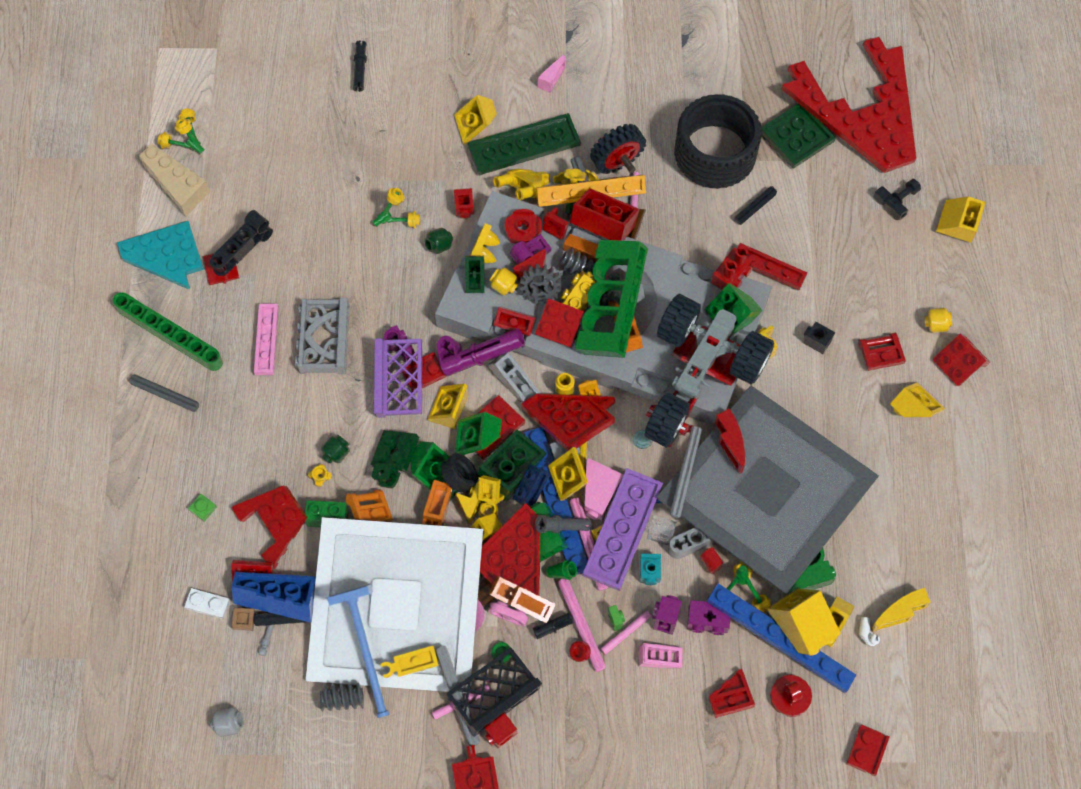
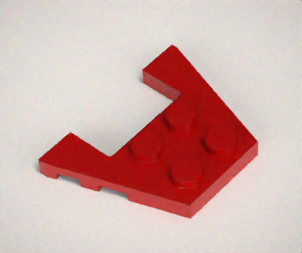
(280, 515)

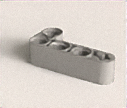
(690, 546)

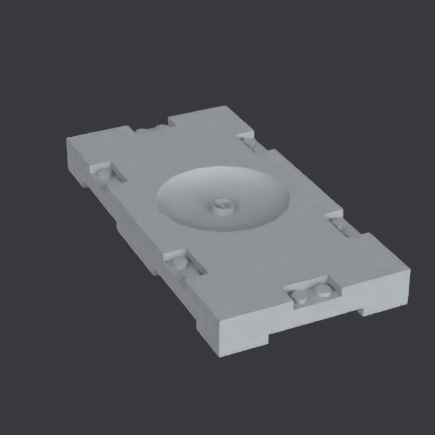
(642, 371)

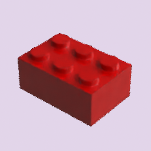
(604, 215)

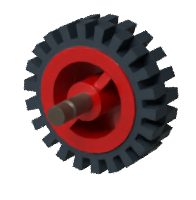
(618, 149)

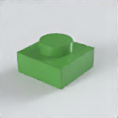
(202, 507)
(616, 617)

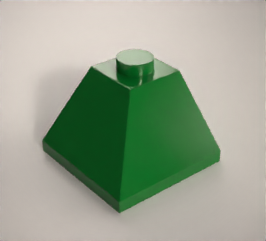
(477, 432)
(427, 463)

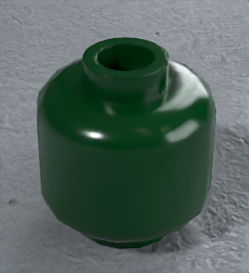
(438, 240)
(335, 449)

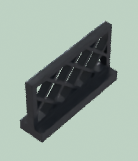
(507, 702)

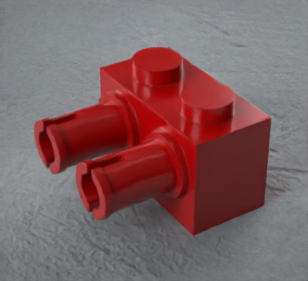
(733, 269)

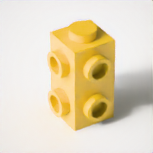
(577, 293)

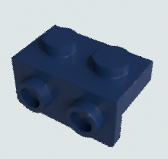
(531, 485)

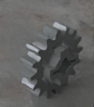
(540, 283)

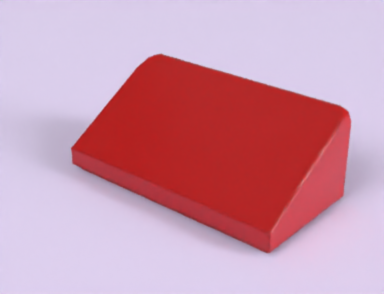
(512, 319)

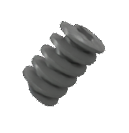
(576, 262)
(341, 696)

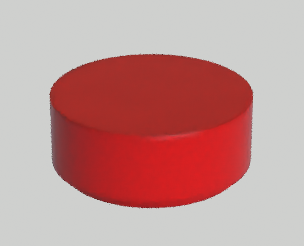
(580, 651)

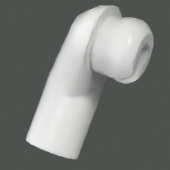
(865, 633)

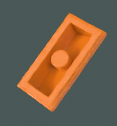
(583, 246)

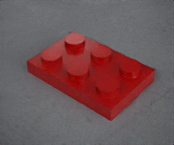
(510, 422)

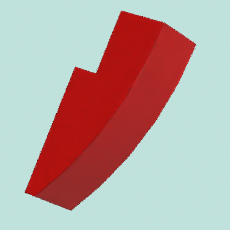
(731, 438)

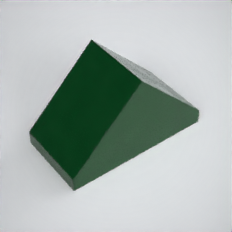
(474, 274)

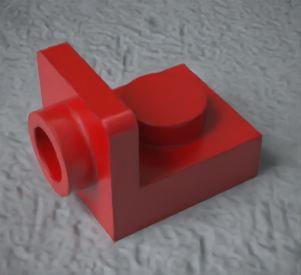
(555, 225)

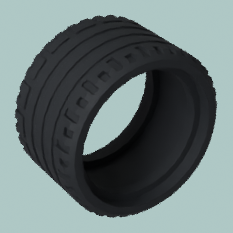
(721, 112)

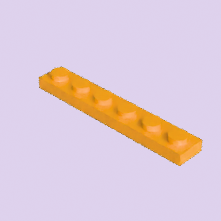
(573, 191)

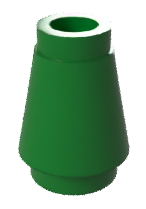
(563, 570)

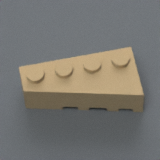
(176, 180)

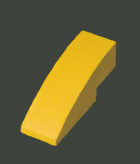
(902, 609)

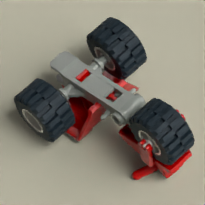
(710, 354)

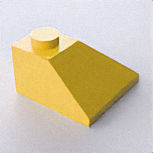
(475, 117)
(916, 402)
(568, 474)

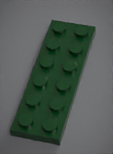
(524, 144)

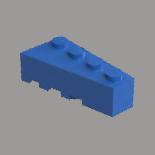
(275, 593)

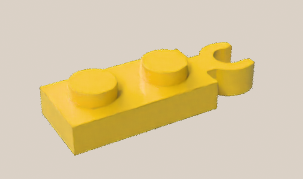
(412, 662)

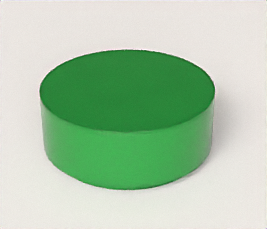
(498, 649)

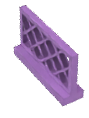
(381, 377)

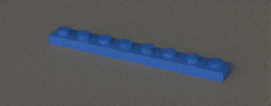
(561, 508)
(771, 632)

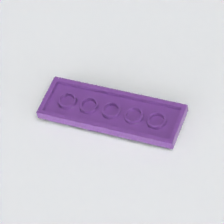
(622, 529)

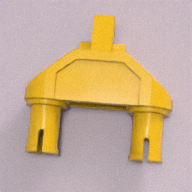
(523, 180)

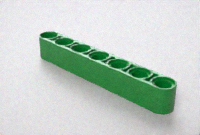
(173, 337)

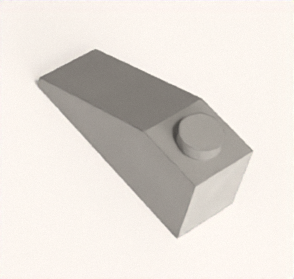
(513, 377)

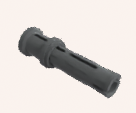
(556, 524)

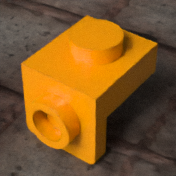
(589, 388)

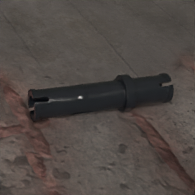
(359, 68)

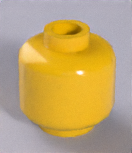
(503, 281)
(938, 320)

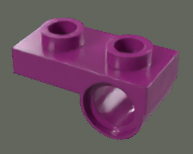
(523, 251)
(394, 332)

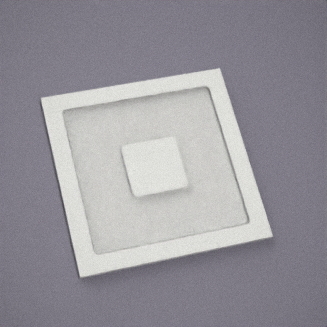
(420, 599)

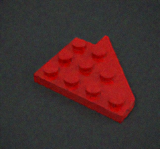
(570, 417)
(514, 552)

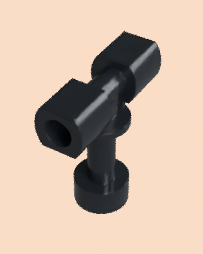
(895, 200)

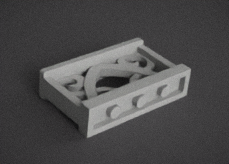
(340, 353)

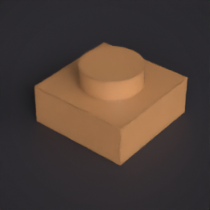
(243, 619)

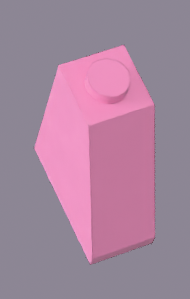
(600, 490)

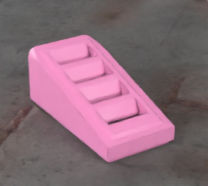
(550, 76)
(651, 662)

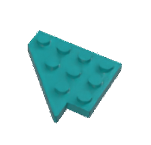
(165, 253)

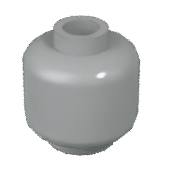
(227, 722)

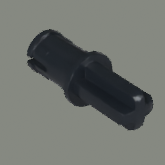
(552, 625)

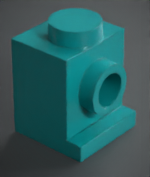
(650, 577)

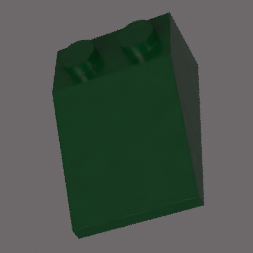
(511, 462)

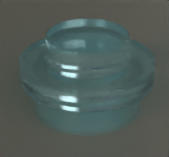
(640, 440)

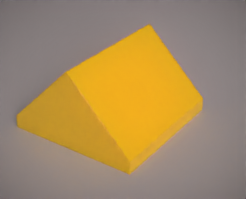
(449, 405)

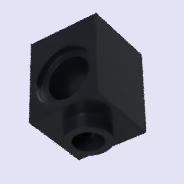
(818, 344)

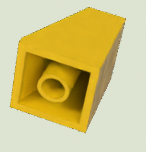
(805, 620)

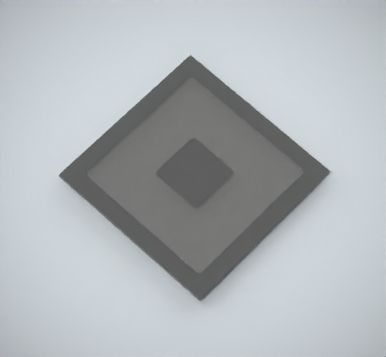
(785, 499)

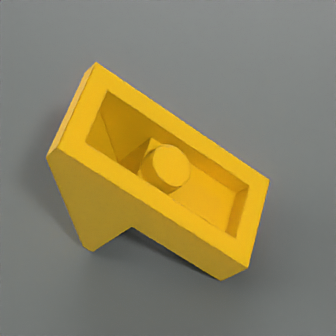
(469, 505)

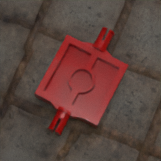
(475, 772)

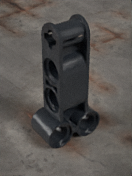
(256, 228)

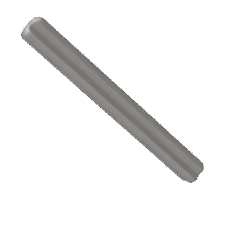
(685, 472)
(452, 681)

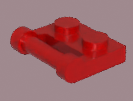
(883, 356)

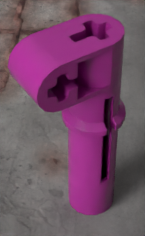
(476, 353)

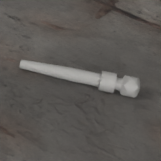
(265, 642)

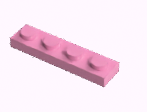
(266, 339)

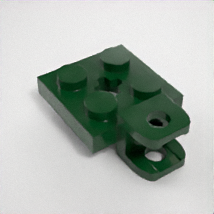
(388, 463)

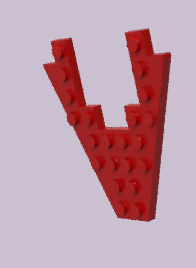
(878, 131)

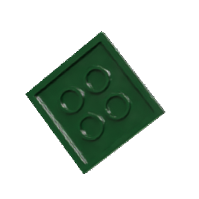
(797, 135)

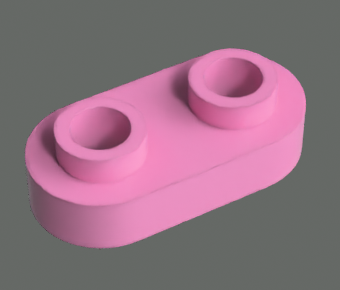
(501, 611)

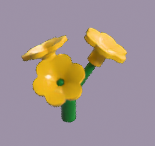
(574, 175)

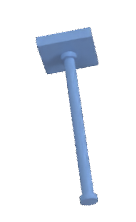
(351, 598)

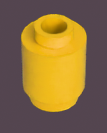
(564, 384)

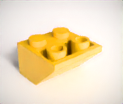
(961, 218)

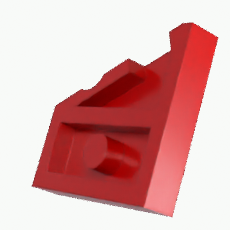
(732, 696)

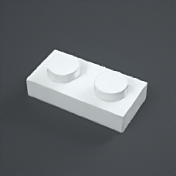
(207, 603)

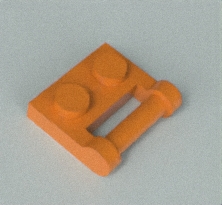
(371, 512)

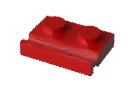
(431, 371)
(867, 750)

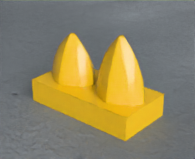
(487, 238)

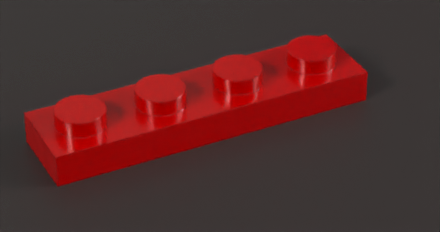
(775, 268)

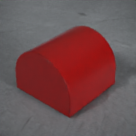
(711, 560)

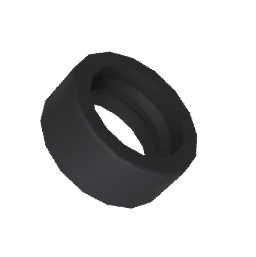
(452, 476)

